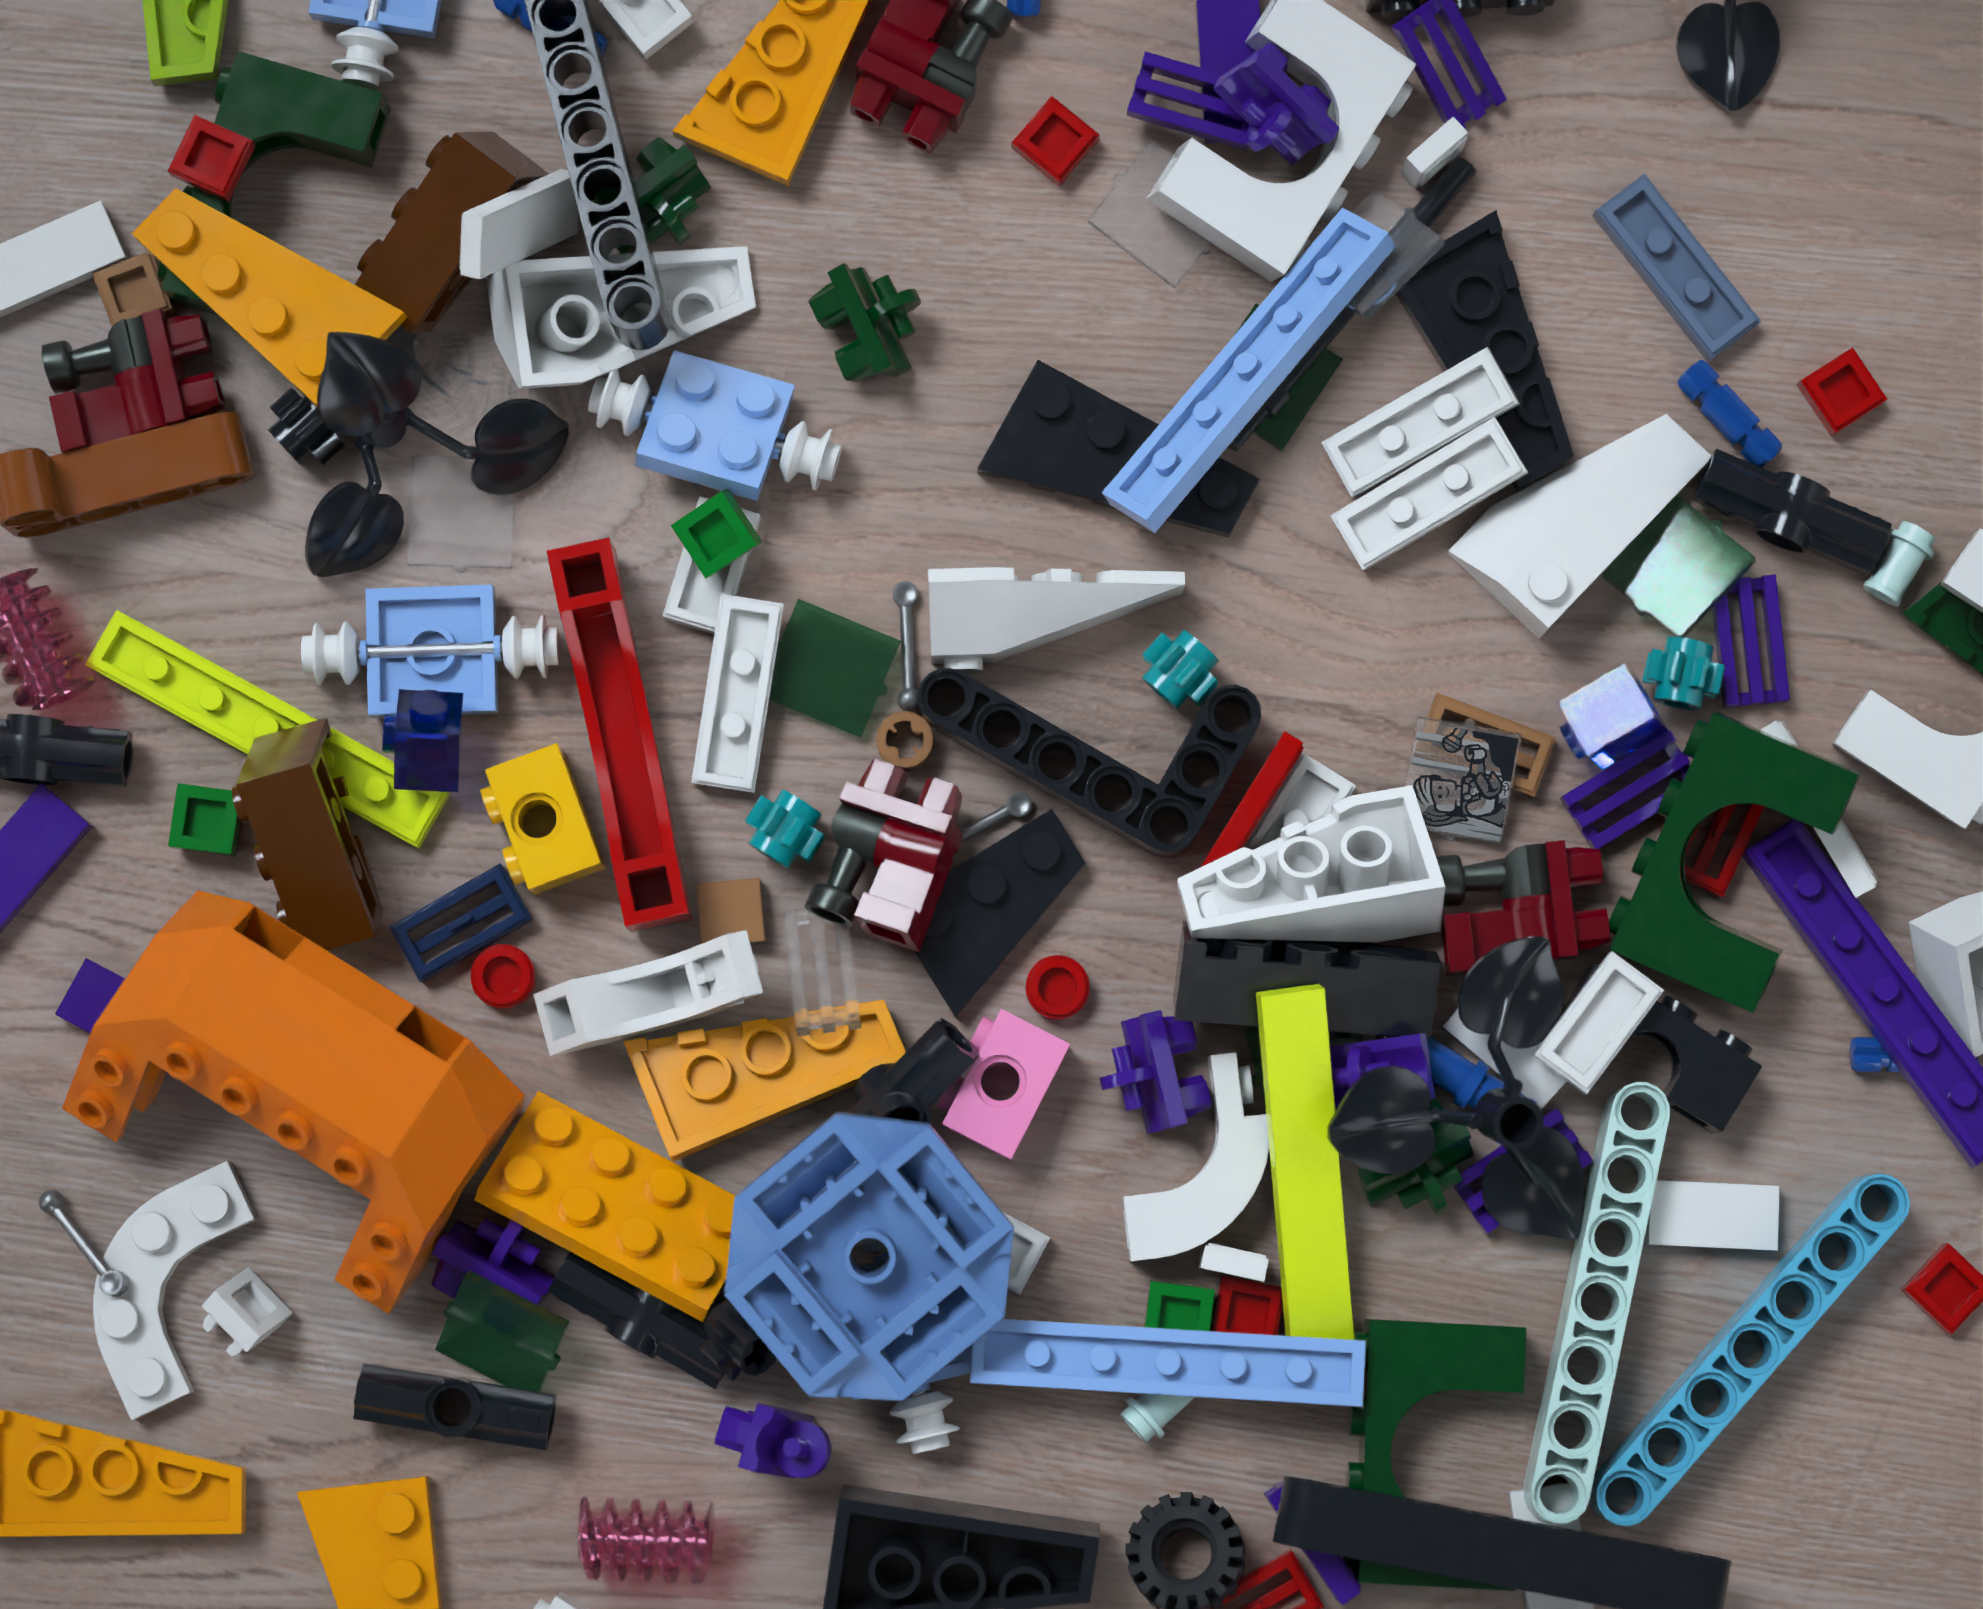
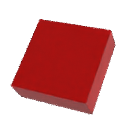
(1055, 141)
(211, 158)
(1842, 392)
(1946, 1288)
(1247, 1307)

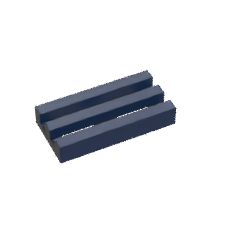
(509, 896)

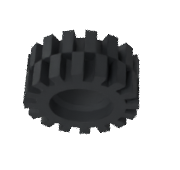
(1179, 1515)

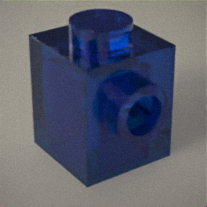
(1610, 718)
(425, 740)

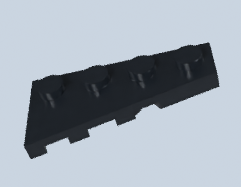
(1473, 301)
(1079, 440)

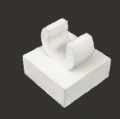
(245, 1311)

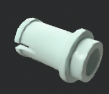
(1900, 562)
(1151, 1413)

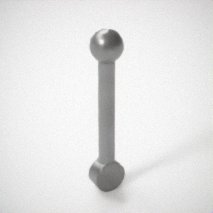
(905, 596)
(1017, 806)
(111, 1281)

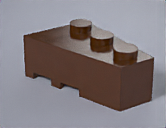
(421, 253)
(306, 837)

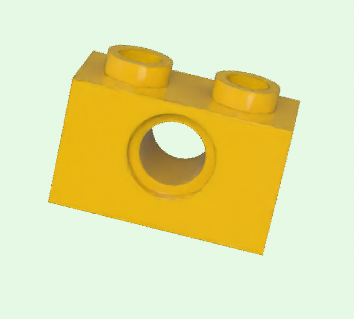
(533, 781)

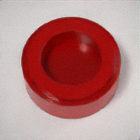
(503, 976)
(1057, 987)

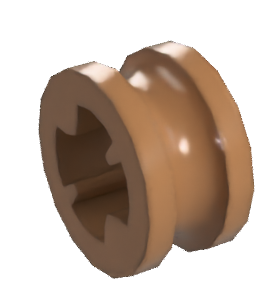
(918, 727)

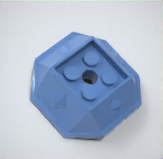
(854, 1326)

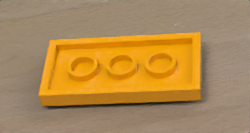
(614, 1204)

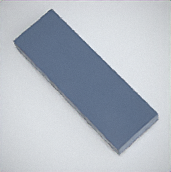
(1676, 268)

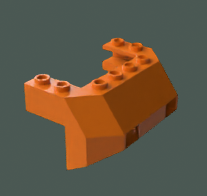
(313, 1063)

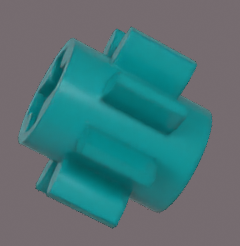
(1180, 669)
(1683, 673)
(785, 828)

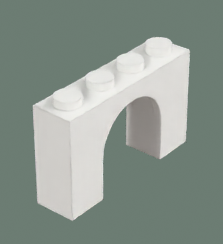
(1271, 222)
(1925, 763)

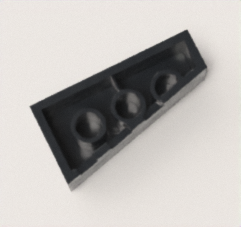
(1365, 984)
(954, 1555)

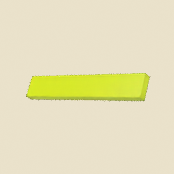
(241, 712)
(1304, 1162)

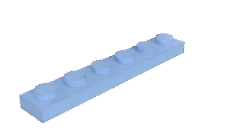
(1248, 369)
(1170, 1362)

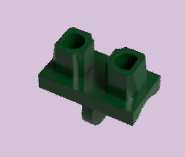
(665, 191)
(872, 316)
(1431, 1177)

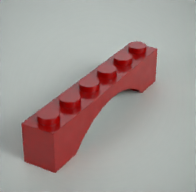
(620, 735)

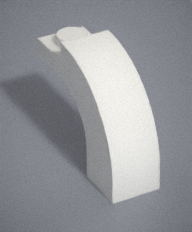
(649, 995)
(1199, 1210)

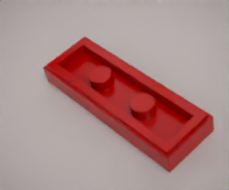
(1257, 797)

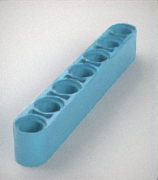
(1778, 1336)

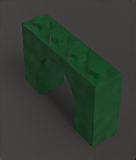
(285, 110)
(1663, 920)
(1400, 1369)

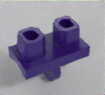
(1275, 107)
(1355, 1059)
(1149, 1075)
(493, 1254)
(775, 1441)

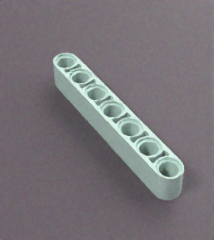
(1618, 1277)

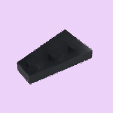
(993, 904)

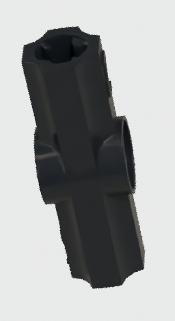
(1792, 512)
(48, 751)
(917, 1078)
(636, 1317)
(413, 1401)

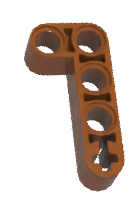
(121, 475)

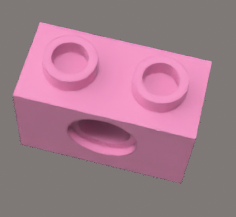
(1035, 1059)

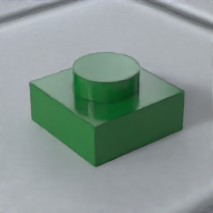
(716, 533)
(204, 821)
(1179, 1306)

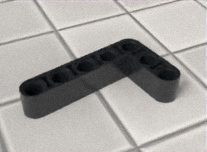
(1094, 766)

